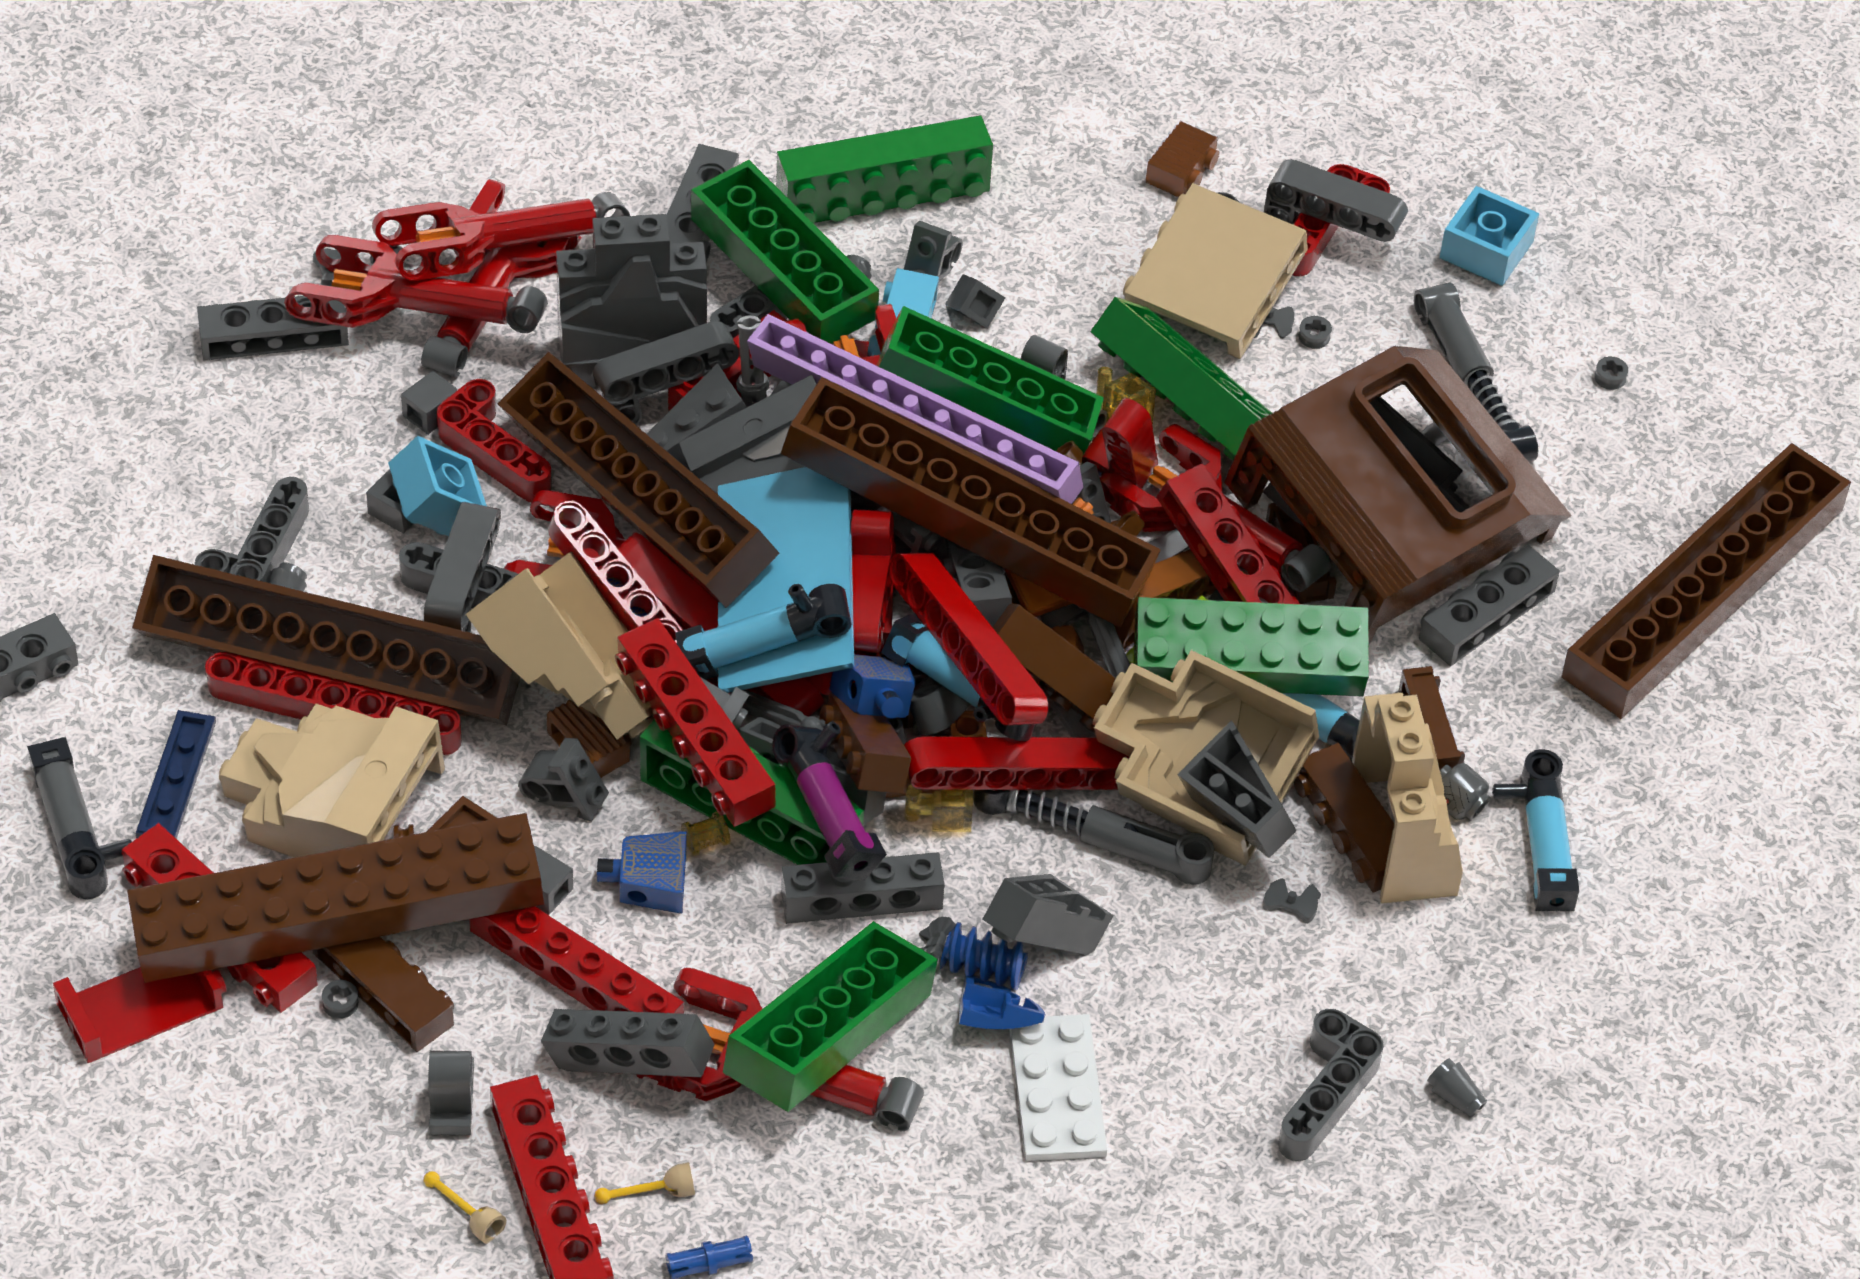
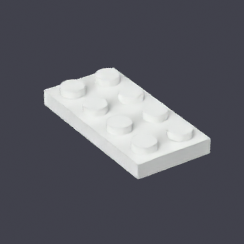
(1058, 1089)

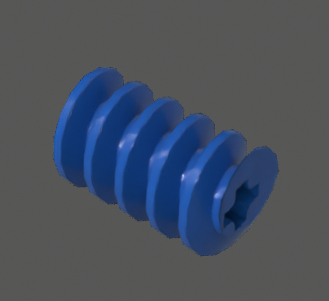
(985, 956)

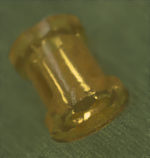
(706, 833)

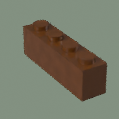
(1056, 664)
(868, 748)
(1349, 811)
(392, 988)

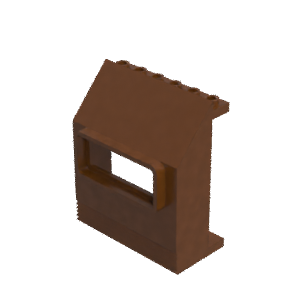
(1371, 497)

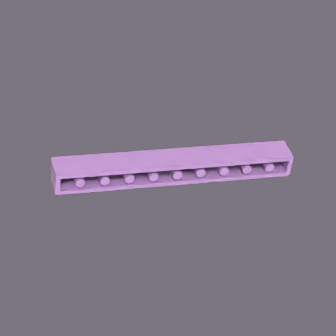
(797, 354)

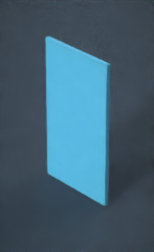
(811, 529)

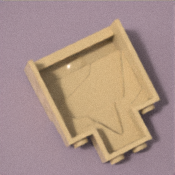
(565, 639)
(1171, 722)
(1399, 749)
(331, 779)

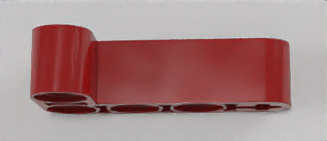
(1321, 232)
(468, 429)
(1125, 444)
(872, 551)

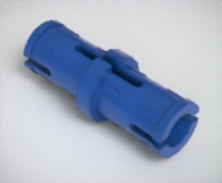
(709, 1257)

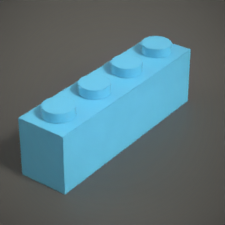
(910, 290)

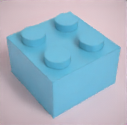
(1489, 235)
(434, 484)

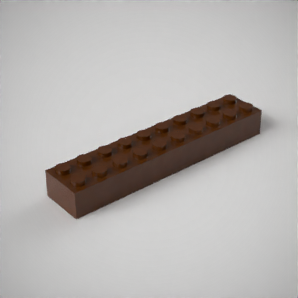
(639, 479)
(970, 501)
(1705, 580)
(325, 638)
(335, 897)

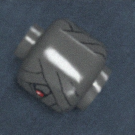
(1464, 791)

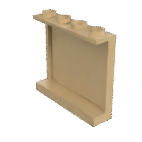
(1217, 267)

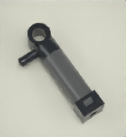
(69, 819)

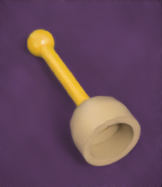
(677, 1182)
(480, 1219)

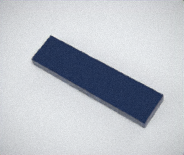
(177, 772)

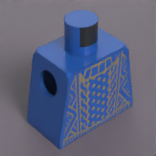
(878, 689)
(649, 871)

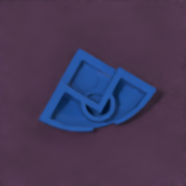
(995, 1007)

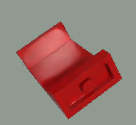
(132, 1011)

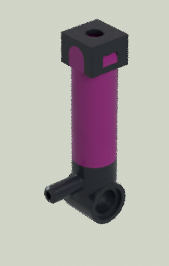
(804, 750)

